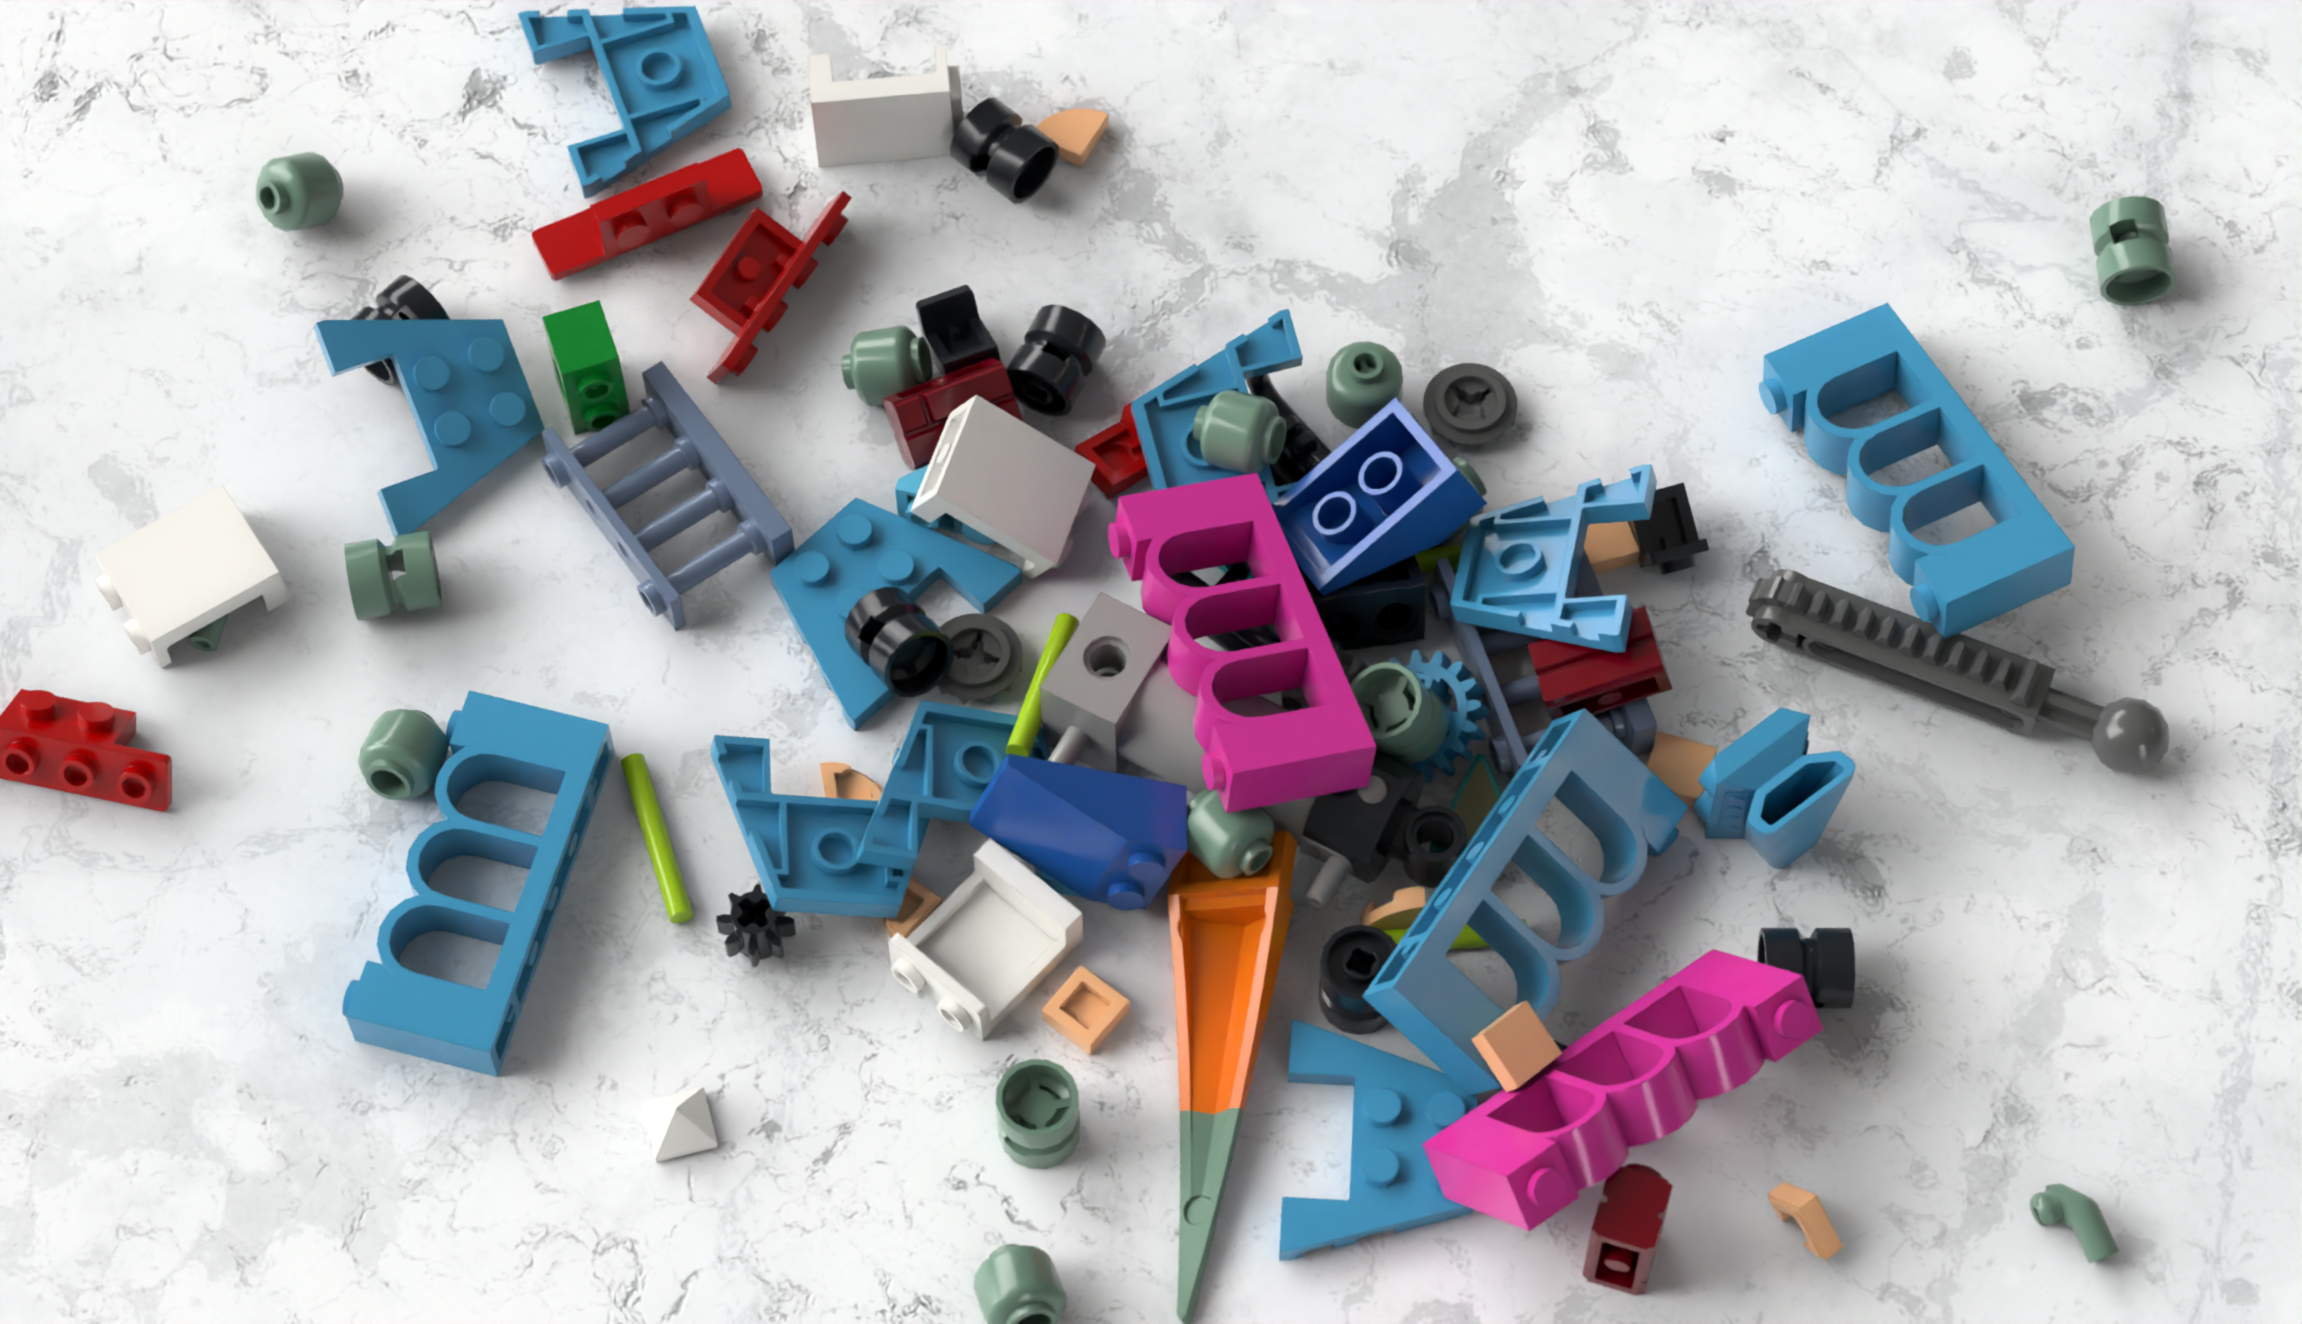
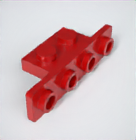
(647, 213)
(755, 273)
(81, 751)

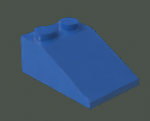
(1374, 502)
(1087, 827)

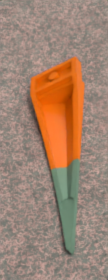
(1224, 972)

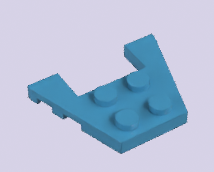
(654, 71)
(461, 393)
(1168, 412)
(864, 552)
(1526, 559)
(940, 775)
(806, 842)
(1393, 1114)

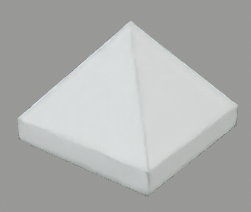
(680, 1124)

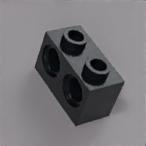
(1375, 609)

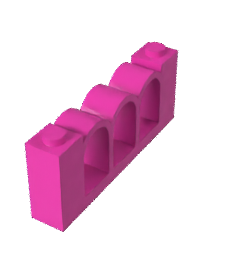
(1247, 758)
(1622, 1087)

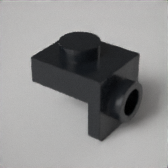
(954, 330)
(1670, 533)

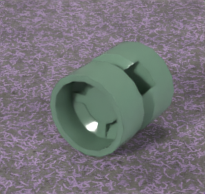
(2132, 251)
(371, 578)
(1400, 712)
(1038, 1113)

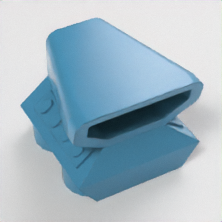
(1772, 790)

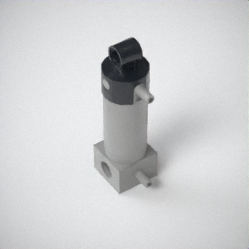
(1118, 704)

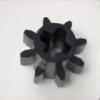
(754, 927)

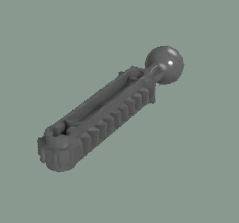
(1949, 672)

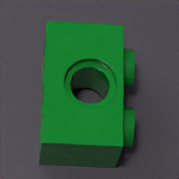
(586, 367)

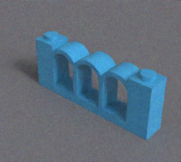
(1952, 582)
(1629, 816)
(448, 1019)

